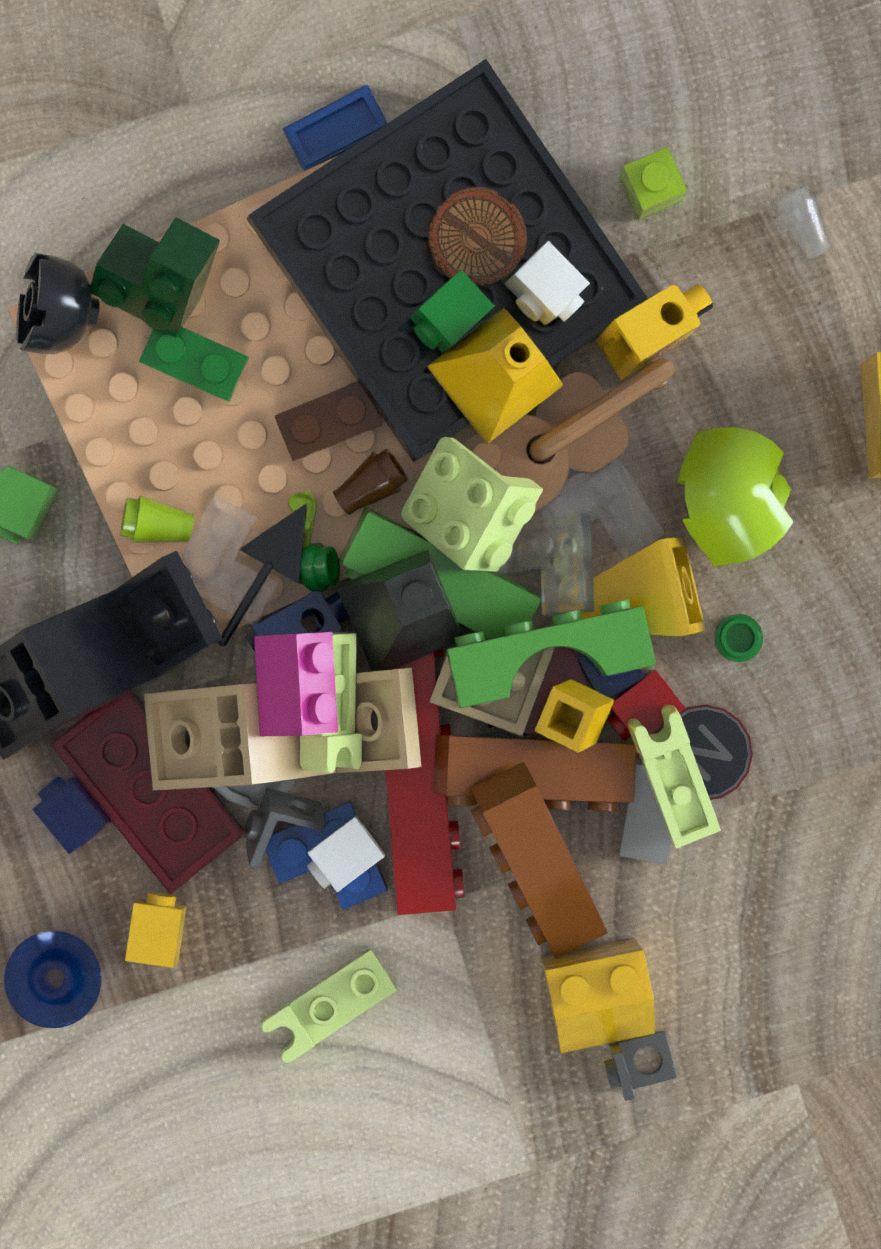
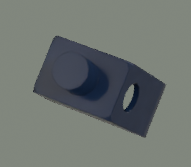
(326, 613)

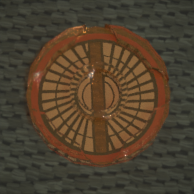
(477, 235)

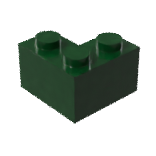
(156, 278)

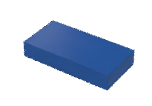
(334, 127)

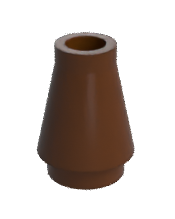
(372, 481)

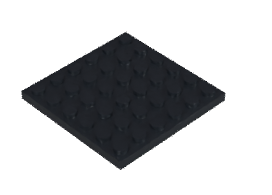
(363, 259)

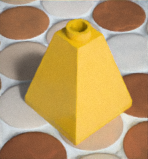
(495, 375)
(660, 582)

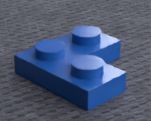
(290, 856)

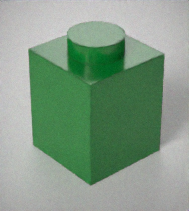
(450, 313)

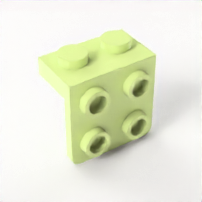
(469, 507)

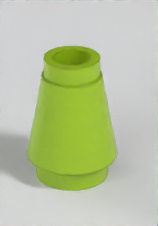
(155, 522)

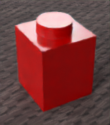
(643, 702)

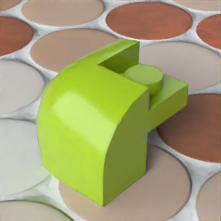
(734, 494)

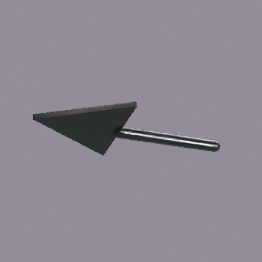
(277, 549)

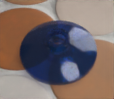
(35, 996)

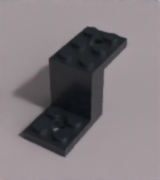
(100, 652)

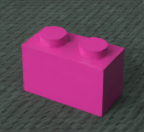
(296, 684)

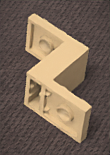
(228, 741)

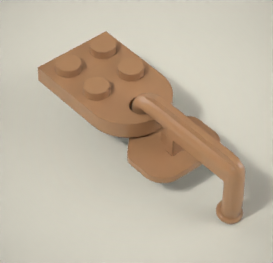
(570, 430)

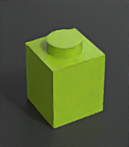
(653, 183)

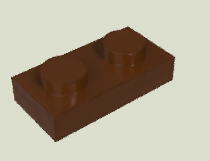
(327, 421)

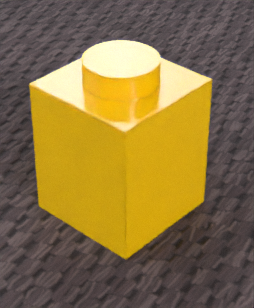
(574, 715)
(156, 930)

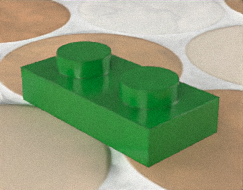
(195, 361)

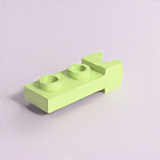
(344, 747)
(675, 779)
(331, 1004)

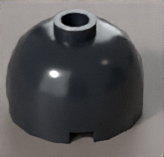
(55, 306)

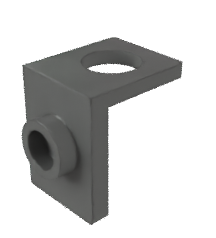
(273, 808)
(621, 1067)

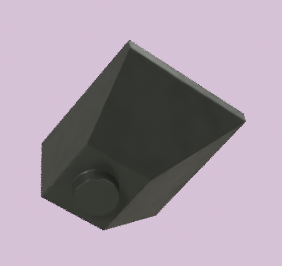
(400, 612)

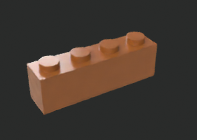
(595, 775)
(538, 859)

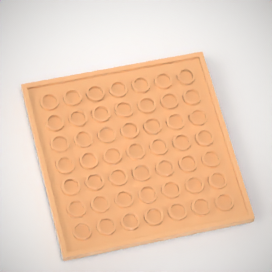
(182, 445)

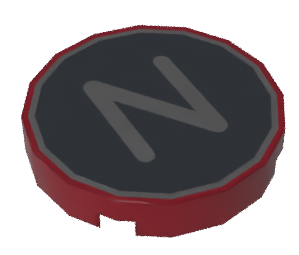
(719, 747)

